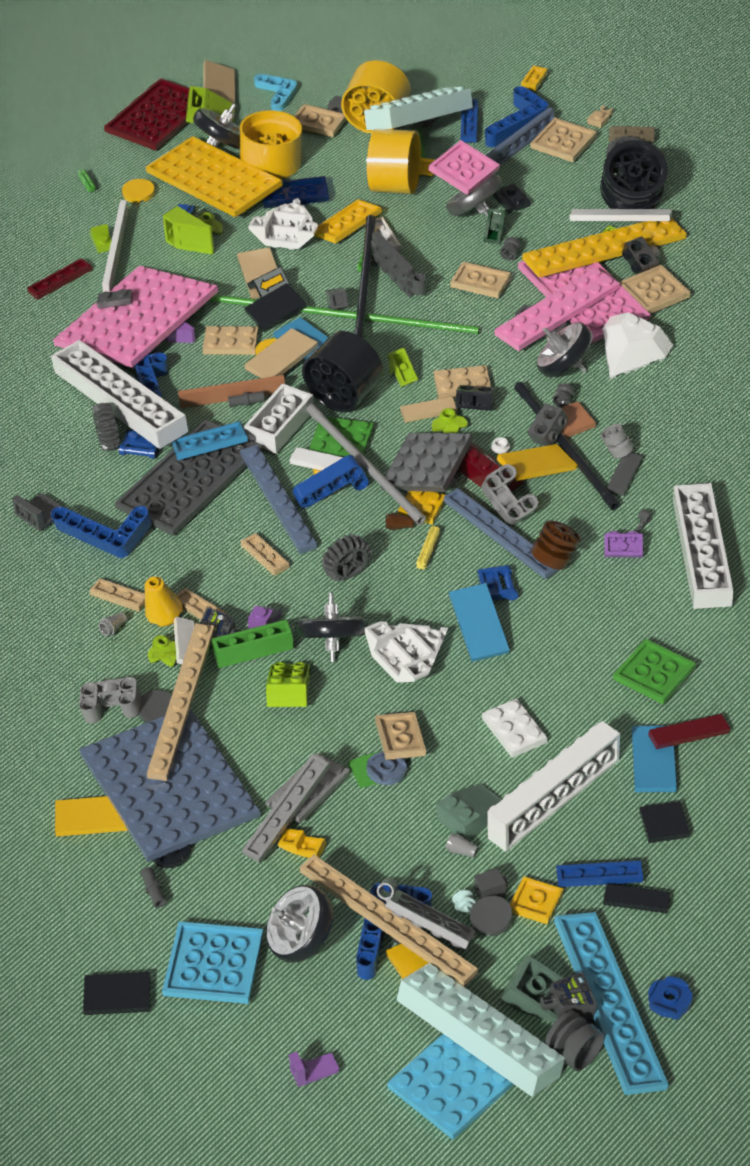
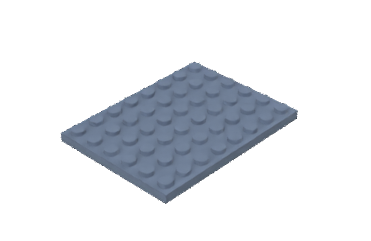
(168, 815)

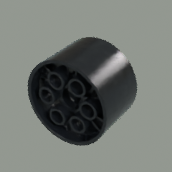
(342, 371)

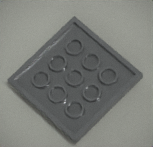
(428, 461)

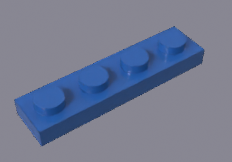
(469, 123)
(599, 873)

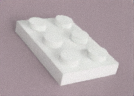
(514, 728)

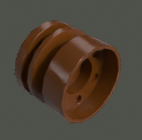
(555, 545)

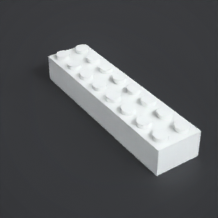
(702, 546)
(553, 786)

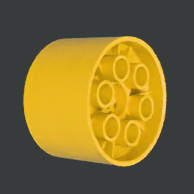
(385, 84)
(272, 142)
(394, 161)

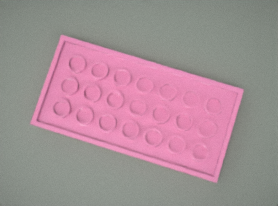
(599, 313)

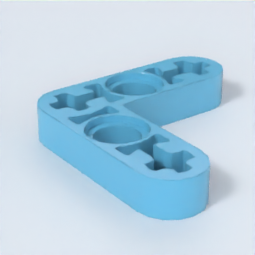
(280, 85)

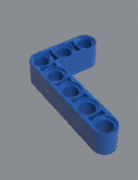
(530, 107)
(118, 543)
(372, 936)

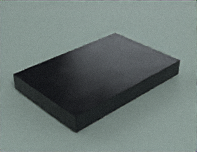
(275, 307)
(116, 993)

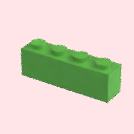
(252, 643)

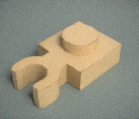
(599, 118)

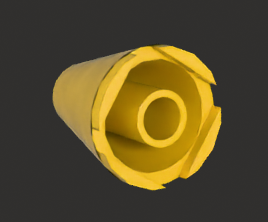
(161, 602)

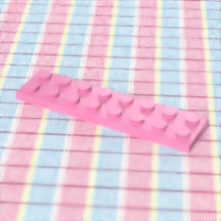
(556, 309)

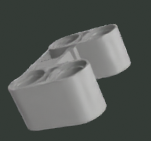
(504, 500)
(110, 693)

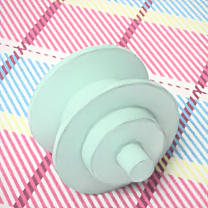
(463, 900)

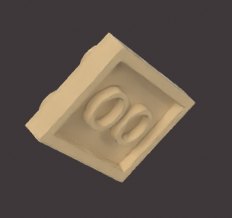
(320, 120)
(480, 280)
(230, 340)
(449, 380)
(400, 735)

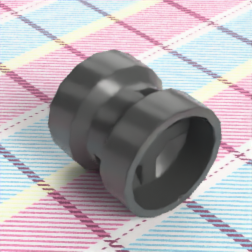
(510, 248)
(563, 395)

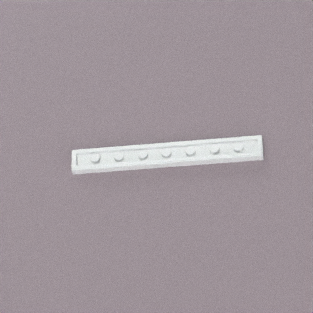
(115, 247)

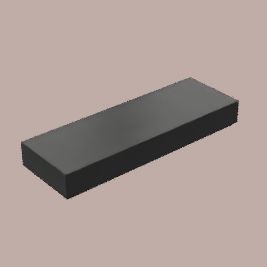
(624, 474)

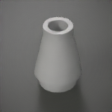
(111, 624)
(460, 845)

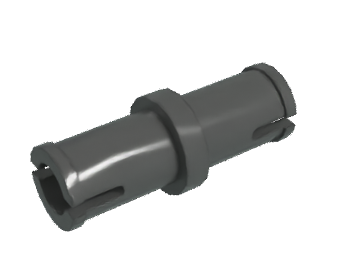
(246, 399)
(153, 887)

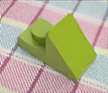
(101, 238)
(401, 366)

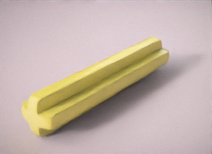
(428, 547)

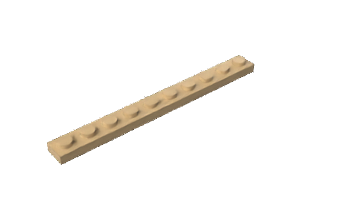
(180, 702)
(398, 928)

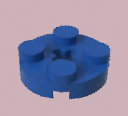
(670, 1008)

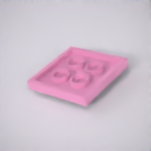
(464, 167)

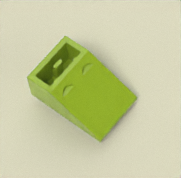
(204, 98)
(187, 231)
(288, 685)

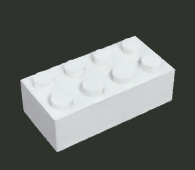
(279, 418)

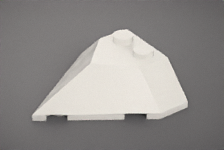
(284, 226)
(633, 343)
(404, 649)

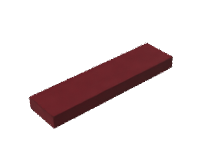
(59, 279)
(689, 731)

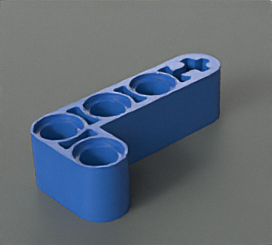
(150, 368)
(330, 480)

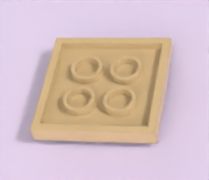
(563, 139)
(655, 289)

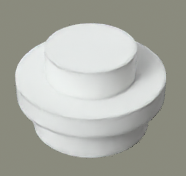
(500, 445)

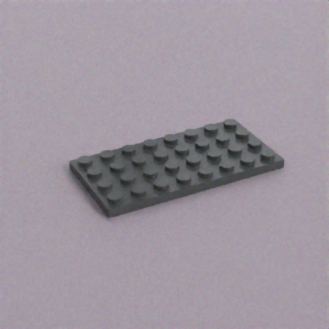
(183, 487)

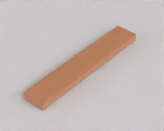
(220, 393)

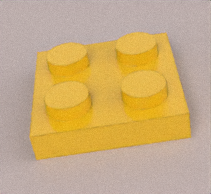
(427, 502)

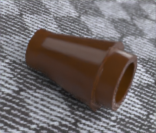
(397, 521)

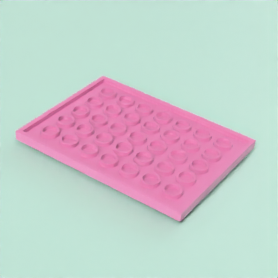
(133, 330)

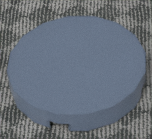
(386, 771)

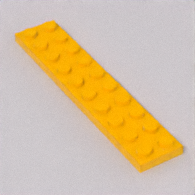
(600, 246)

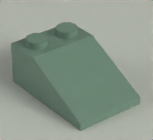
(466, 810)
(527, 985)

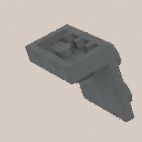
(35, 512)

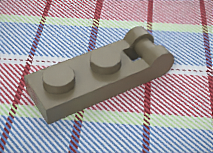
(644, 133)

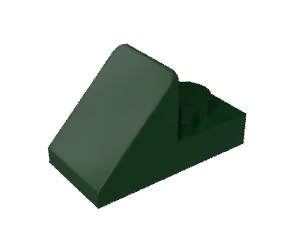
(495, 226)

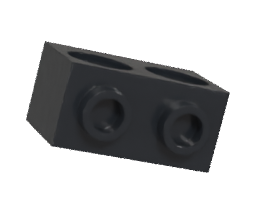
(639, 255)
(475, 397)

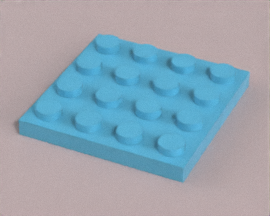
(213, 962)
(449, 1086)

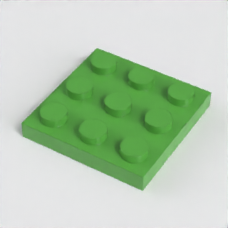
(355, 431)
(654, 671)

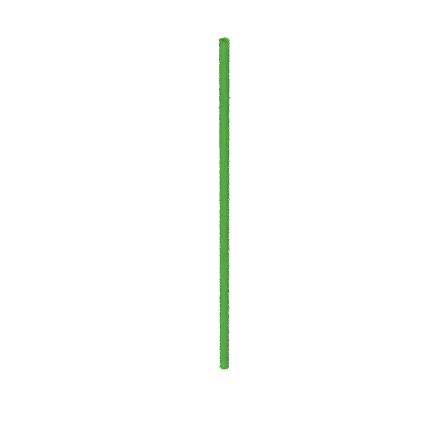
(371, 317)

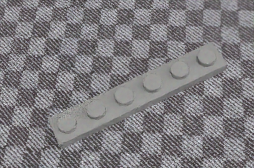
(286, 808)

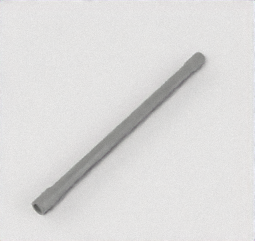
(412, 511)

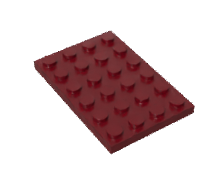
(152, 116)

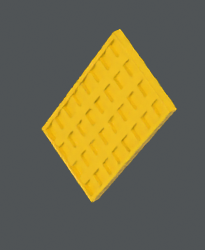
(214, 176)

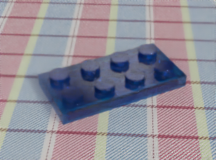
(306, 190)

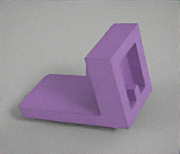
(312, 1070)

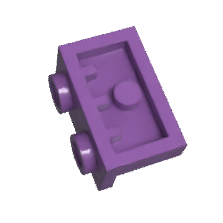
(623, 544)

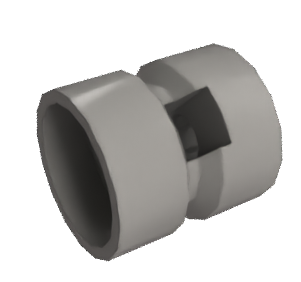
(617, 441)

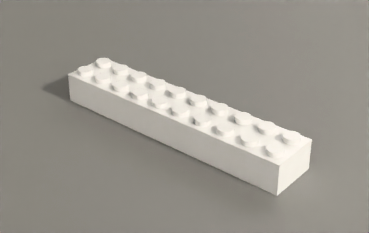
(129, 399)

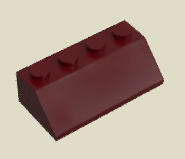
(479, 464)

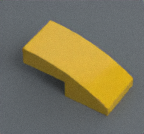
(298, 843)

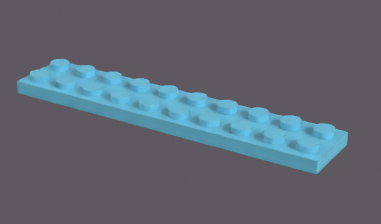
(615, 1010)

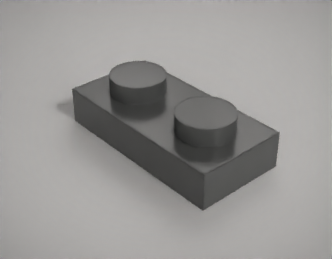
(115, 298)

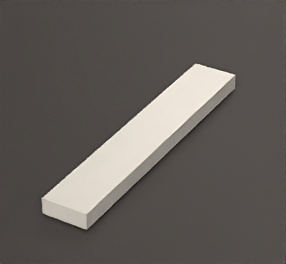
(621, 214)

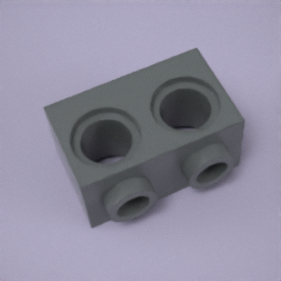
(547, 425)

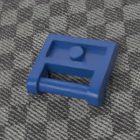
(137, 445)
(491, 578)

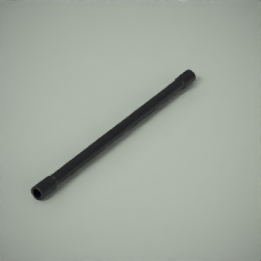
(364, 280)
(606, 496)

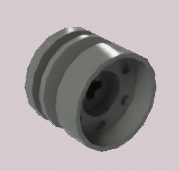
(575, 1040)

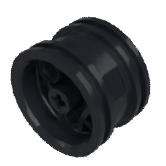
(637, 165)

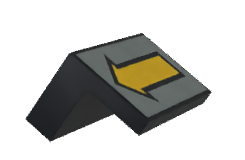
(269, 281)

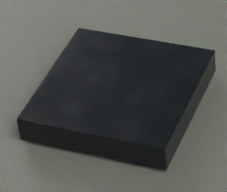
(664, 822)

